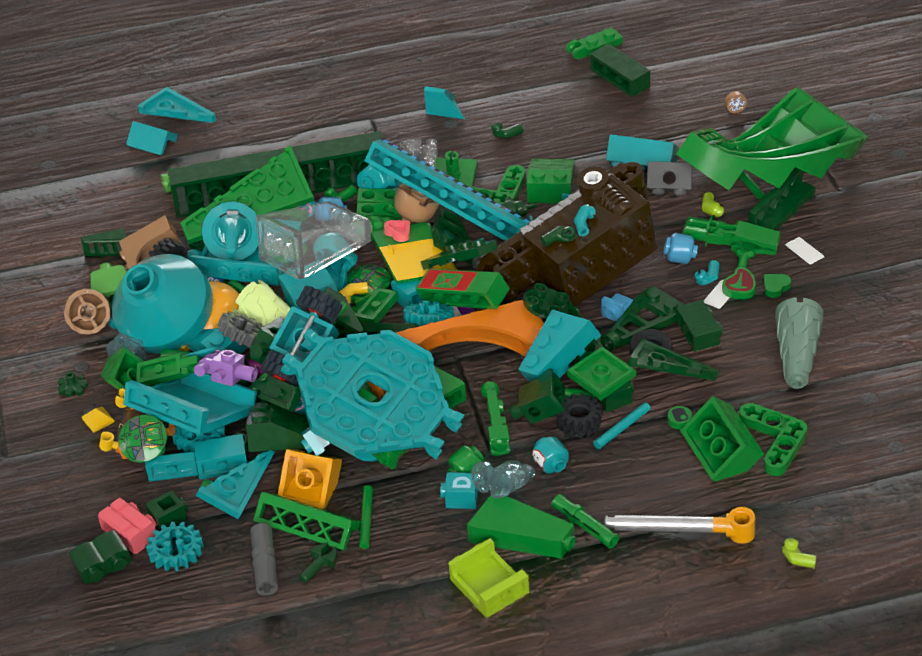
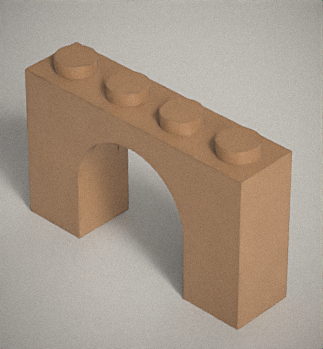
(137, 245)

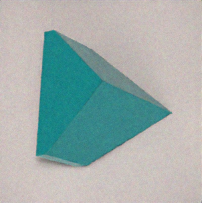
(441, 103)

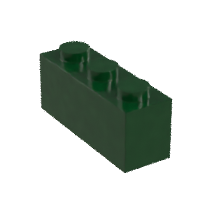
(620, 70)

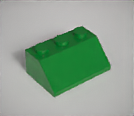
(721, 440)

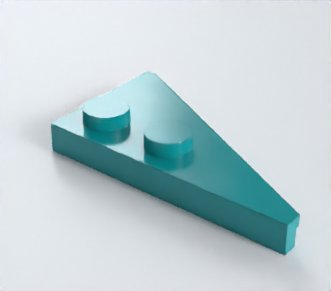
(172, 104)

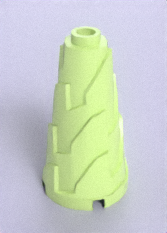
(261, 303)

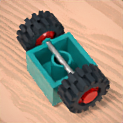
(290, 335)

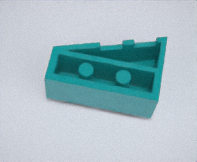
(557, 344)

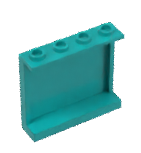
(248, 270)
(191, 402)

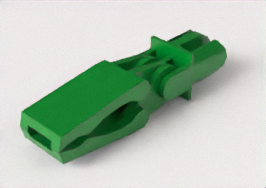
(742, 235)

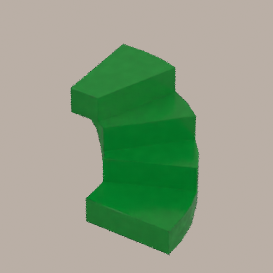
(790, 135)

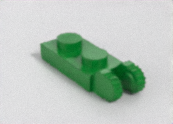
(591, 43)

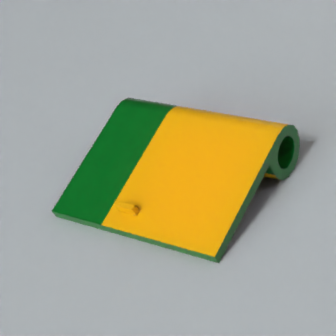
(405, 257)

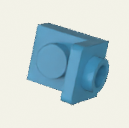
(614, 307)

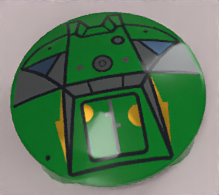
(372, 274)
(143, 438)

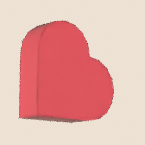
(397, 229)

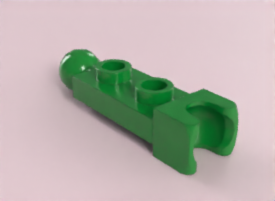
(498, 429)

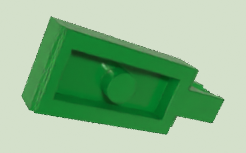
(165, 369)

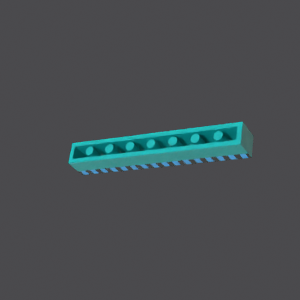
(445, 189)

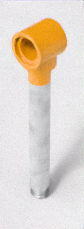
(737, 524)

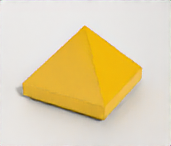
(97, 419)

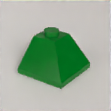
(121, 368)

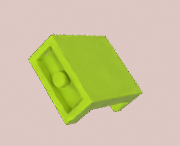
(487, 578)

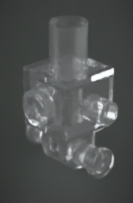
(426, 152)

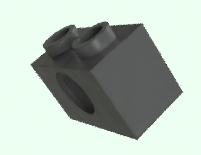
(659, 170)

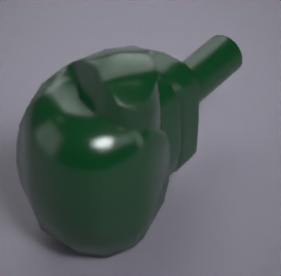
(518, 206)

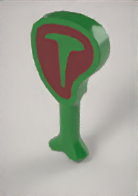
(741, 283)

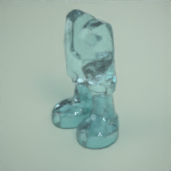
(501, 479)

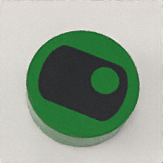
(679, 416)

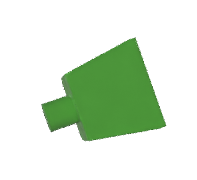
(107, 279)

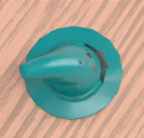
(230, 231)

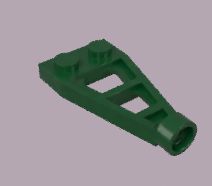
(452, 224)
(654, 301)

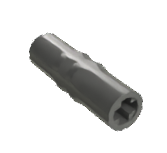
(264, 559)

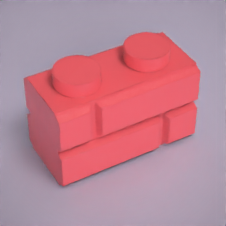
(128, 523)

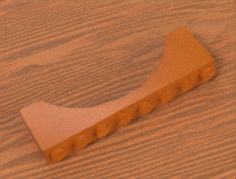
(506, 326)

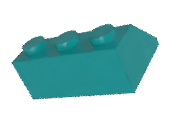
(639, 150)

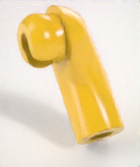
(353, 289)

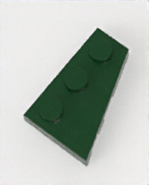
(460, 252)

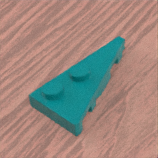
(234, 490)

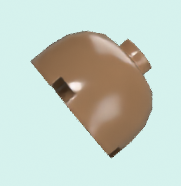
(414, 205)
(87, 311)

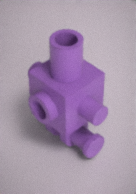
(226, 368)

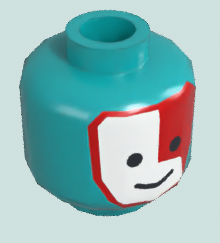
(550, 454)

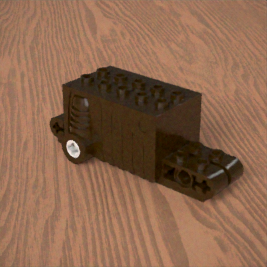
(616, 239)

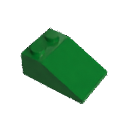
(549, 180)

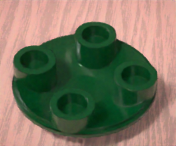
(542, 300)

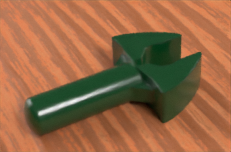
(320, 560)

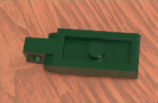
(278, 392)

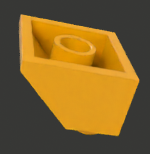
(309, 477)

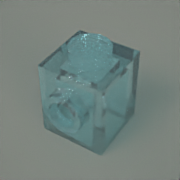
(132, 344)

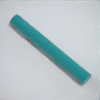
(622, 425)

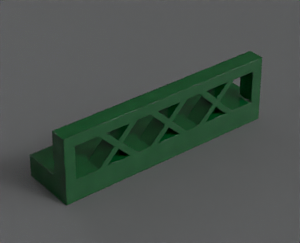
(782, 203)

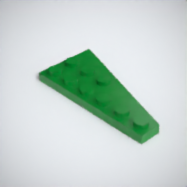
(265, 190)

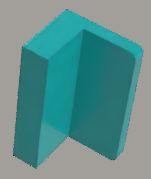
(149, 138)
(219, 455)
(172, 466)

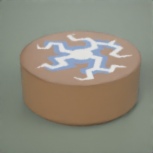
(735, 102)

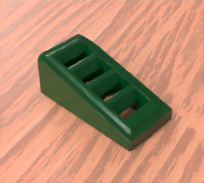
(105, 237)

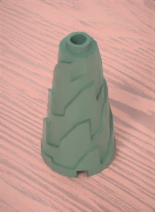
(798, 333)

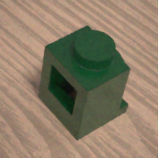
(167, 509)

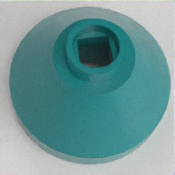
(162, 302)

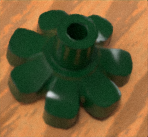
(72, 384)

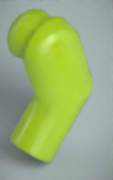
(711, 207)
(795, 556)

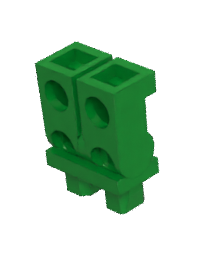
(377, 203)

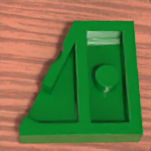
(374, 305)

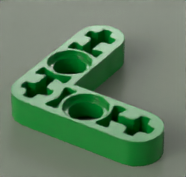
(507, 182)
(781, 431)

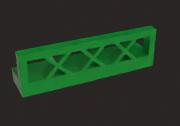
(299, 508)

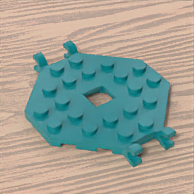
(402, 418)

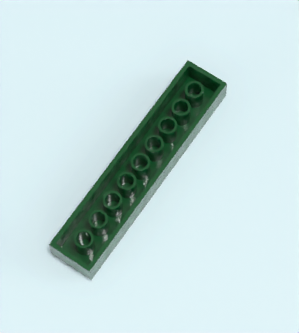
(323, 163)

